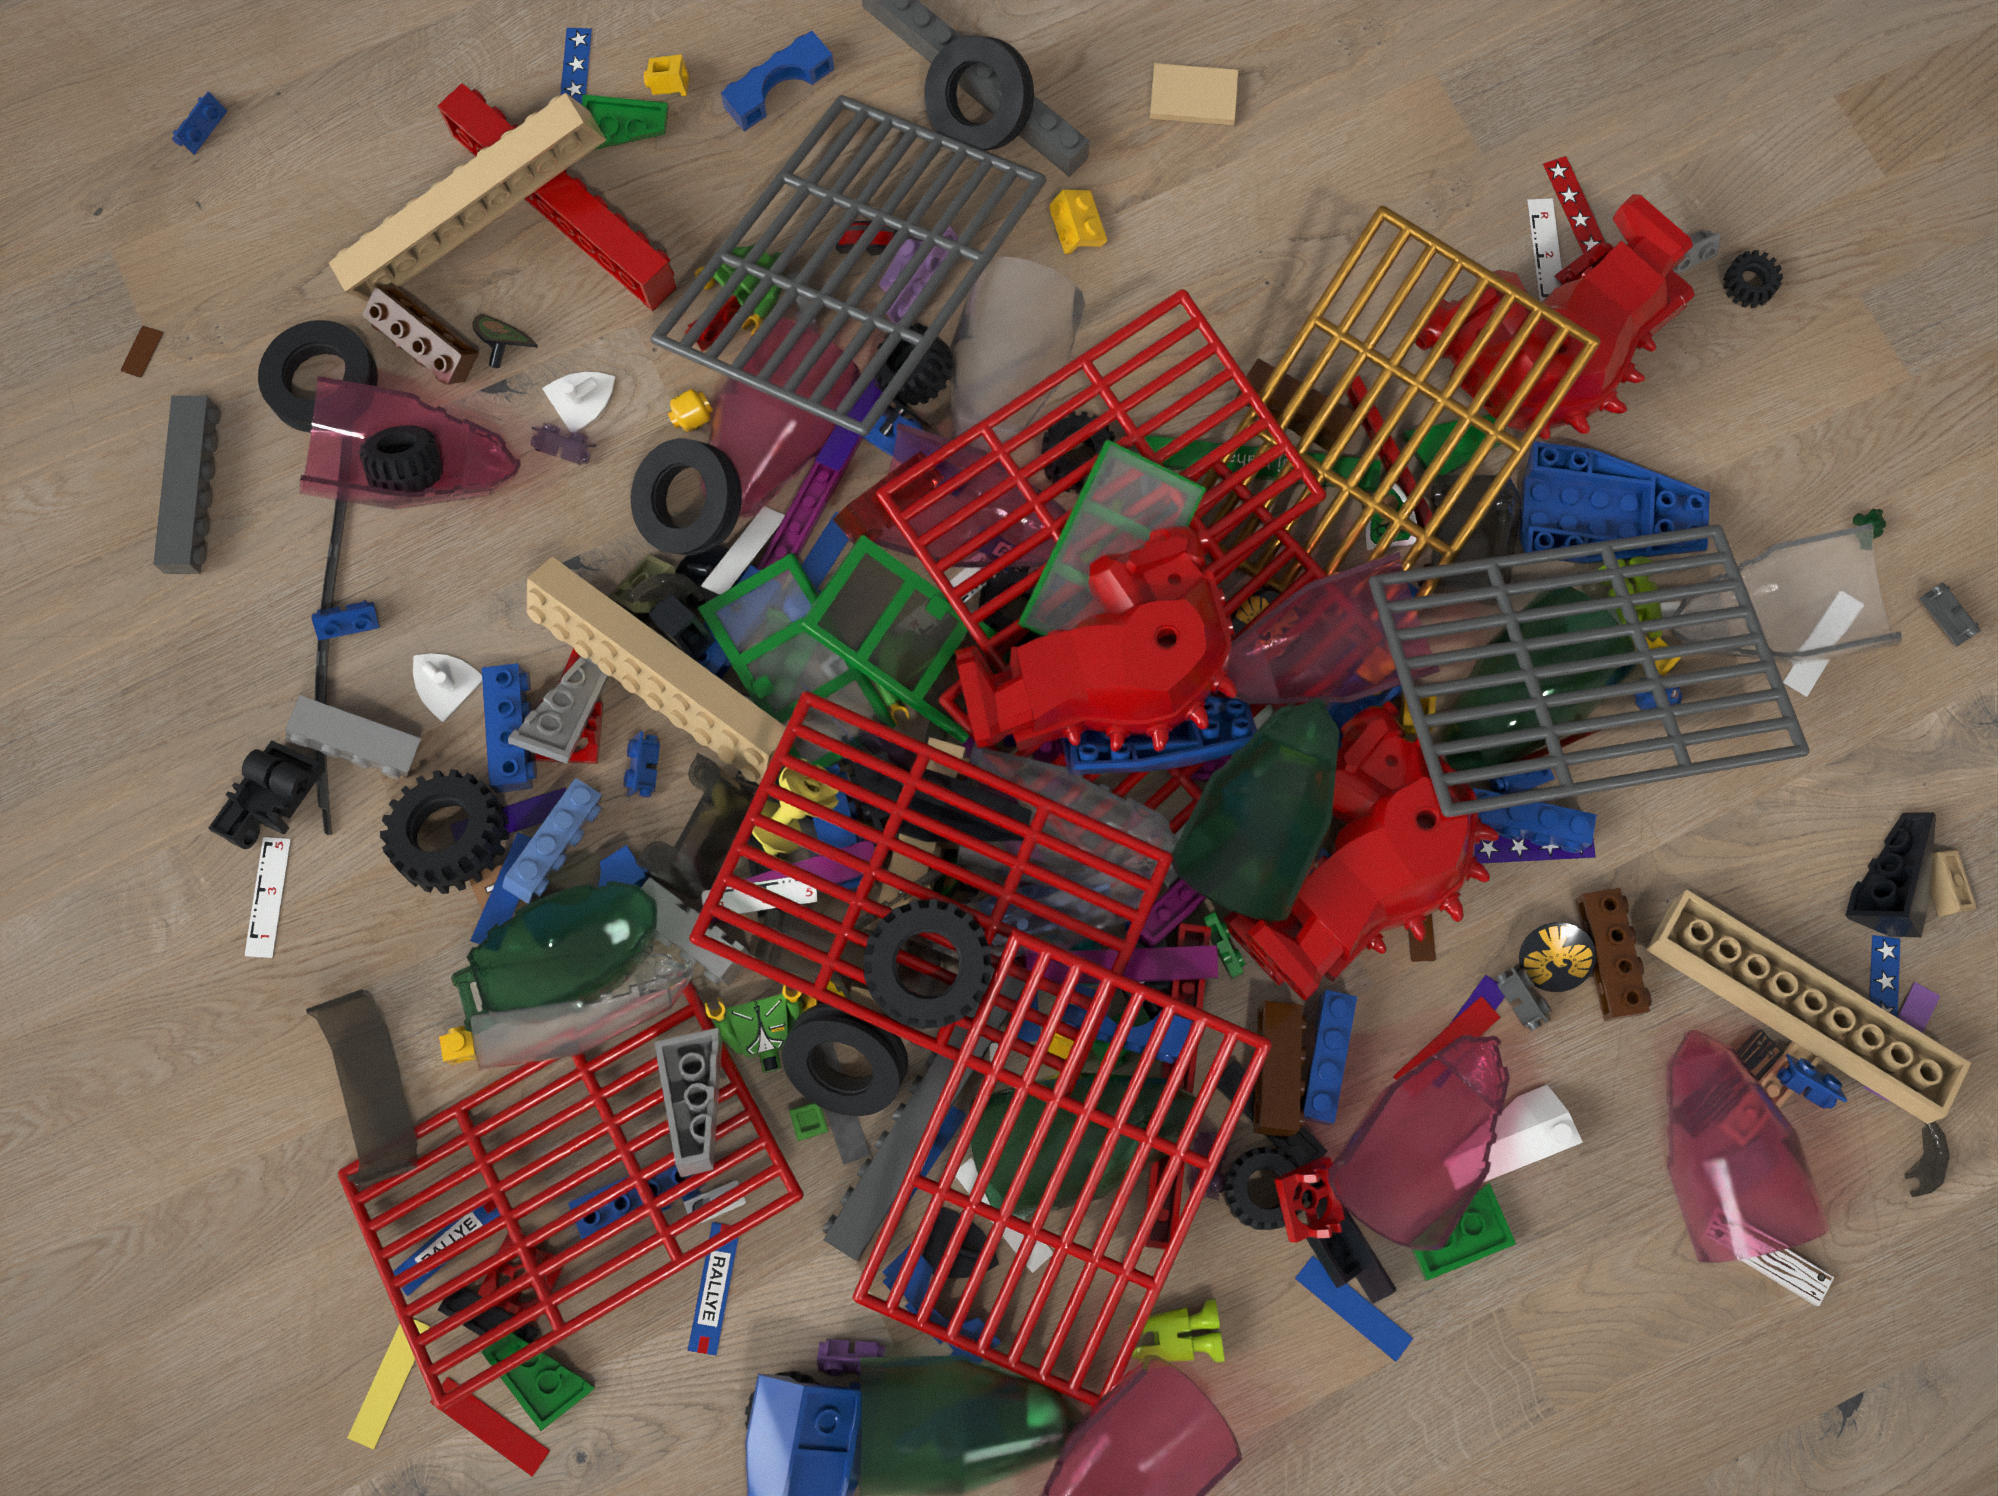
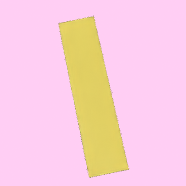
(384, 1390)

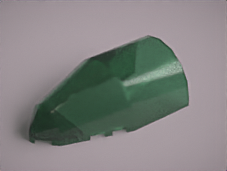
(1549, 686)
(1264, 816)
(1059, 1134)
(953, 1425)

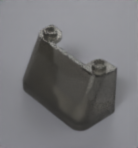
(1492, 537)
(707, 837)

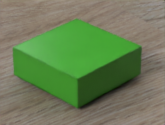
(808, 1121)

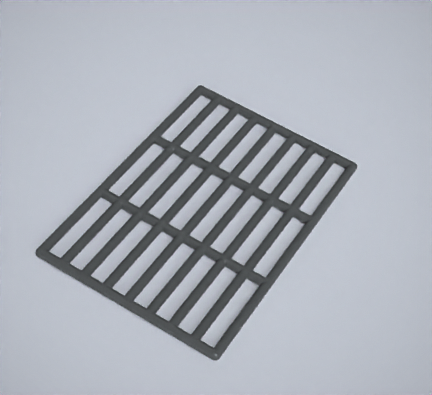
(824, 296)
(1531, 675)

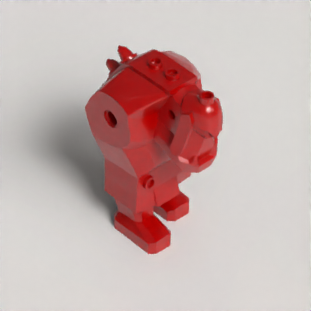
(1617, 300)
(1119, 670)
(1385, 868)

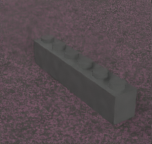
(186, 485)

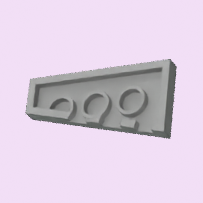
(563, 714)

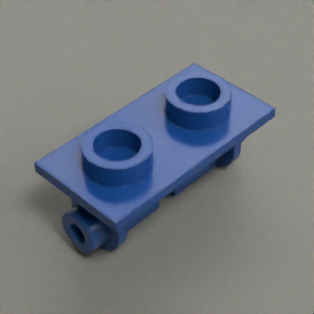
(199, 123)
(336, 623)
(641, 753)
(1521, 782)
(1822, 1088)

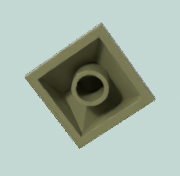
(645, 569)

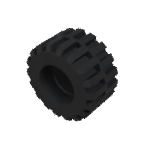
(928, 375)
(1061, 431)
(401, 459)
(996, 586)
(1236, 1187)

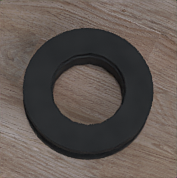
(1015, 85)
(295, 347)
(721, 503)
(833, 1089)

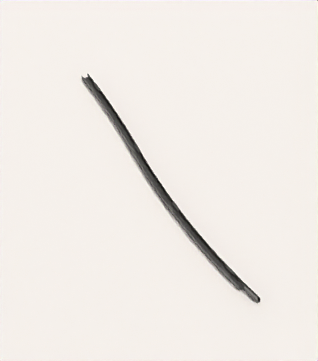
(323, 650)

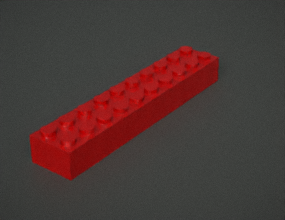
(570, 206)

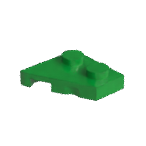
(1219, 936)

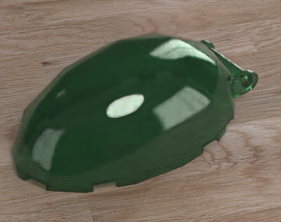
(561, 949)

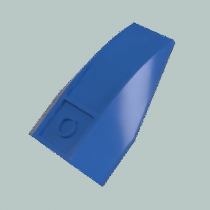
(1594, 497)
(1228, 730)
(803, 1438)

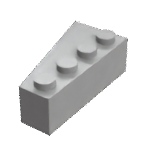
(351, 738)
(675, 927)
(690, 1088)

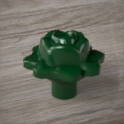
(1874, 517)

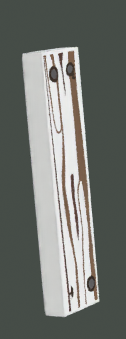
(1794, 1274)

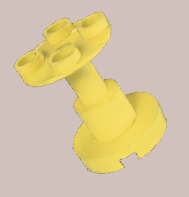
(788, 814)

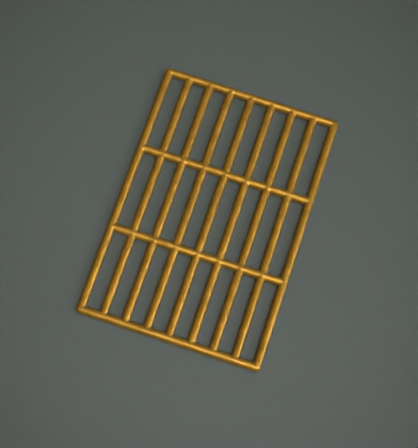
(1416, 383)

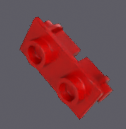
(1577, 267)
(717, 324)

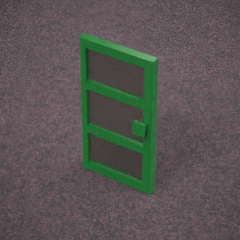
(894, 630)

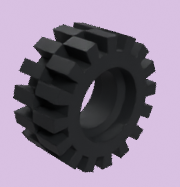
(1762, 267)

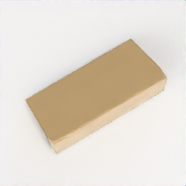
(1950, 885)

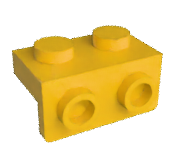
(1077, 220)

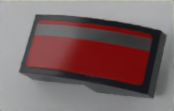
(857, 229)

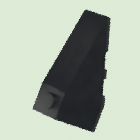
(959, 818)
(1897, 886)

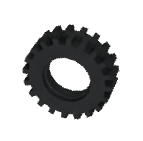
(471, 851)
(895, 930)

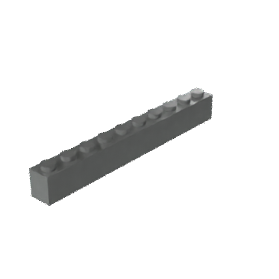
(930, 34)
(881, 1178)

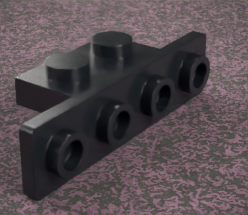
(875, 782)
(1350, 1256)

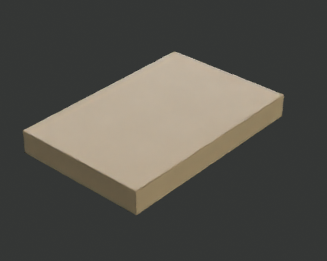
(1193, 94)

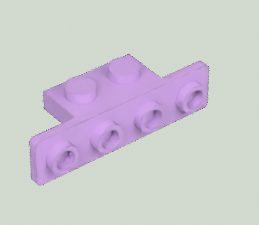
(918, 280)

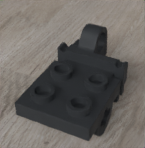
(271, 788)

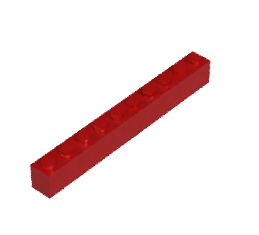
(1192, 993)

